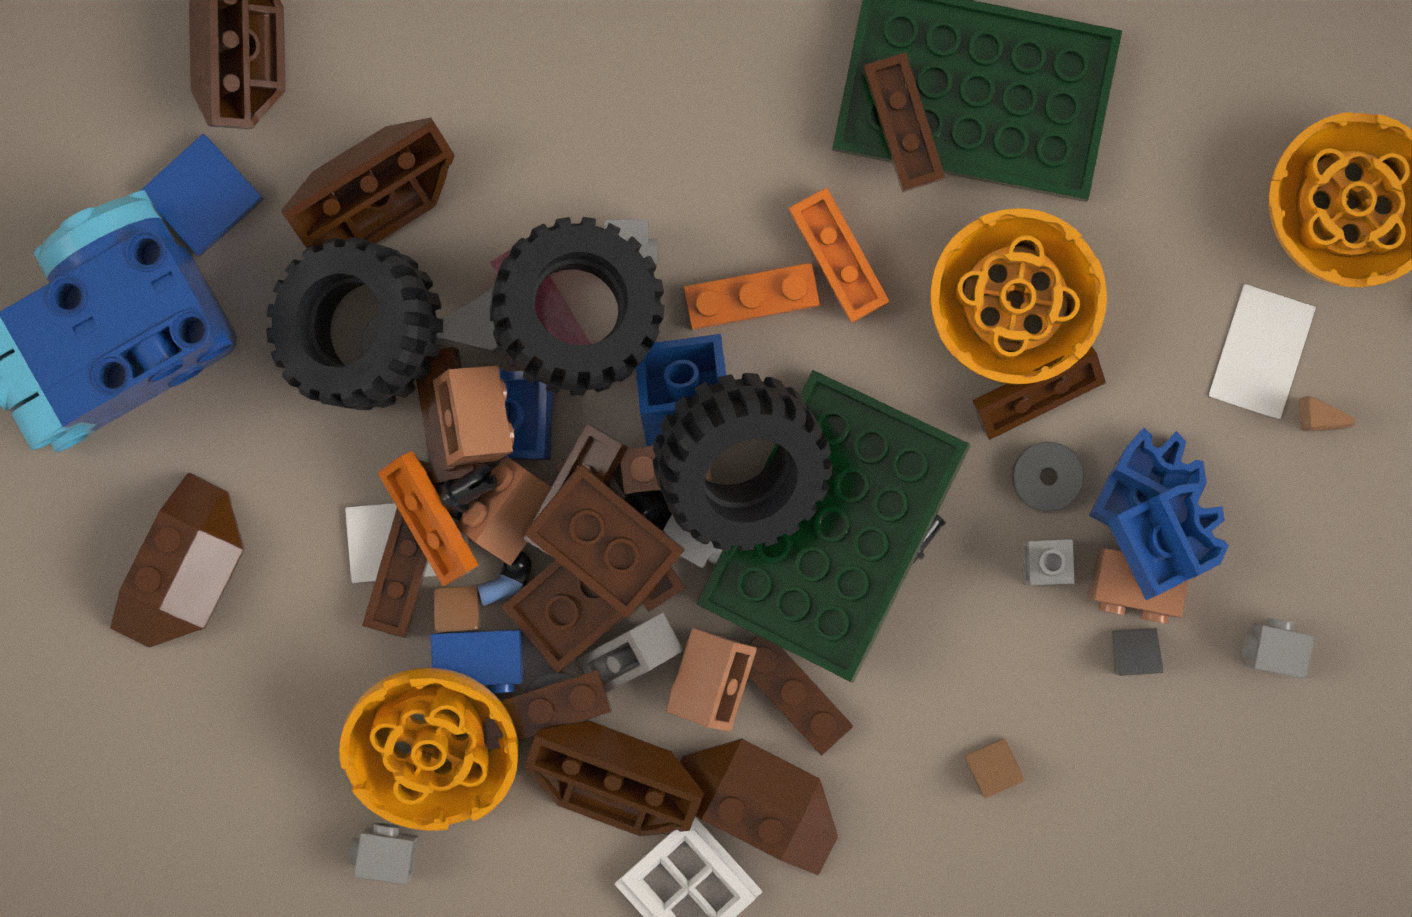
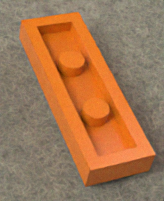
(838, 255)
(751, 296)
(428, 518)

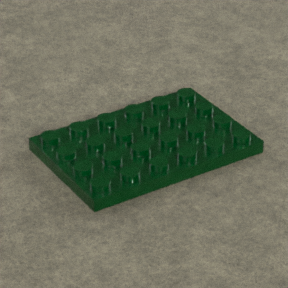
(1002, 89)
(841, 571)

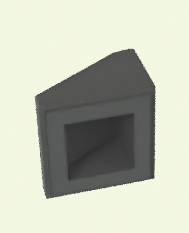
(1137, 652)

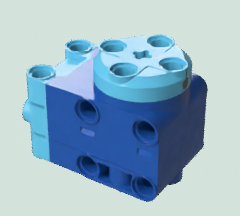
(109, 328)

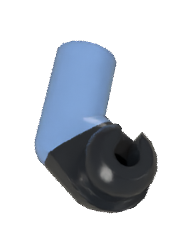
(510, 581)

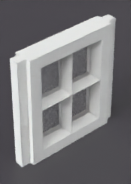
(688, 878)

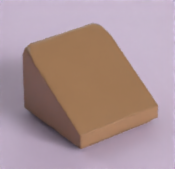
(1320, 416)
(456, 609)
(994, 768)

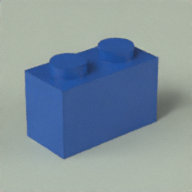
(486, 656)

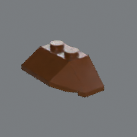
(236, 59)
(373, 185)
(180, 566)
(614, 778)
(764, 802)

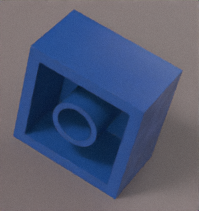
(674, 371)

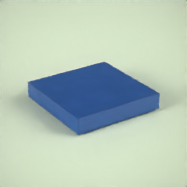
(202, 195)

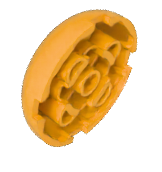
(1318, 164)
(1024, 245)
(418, 786)

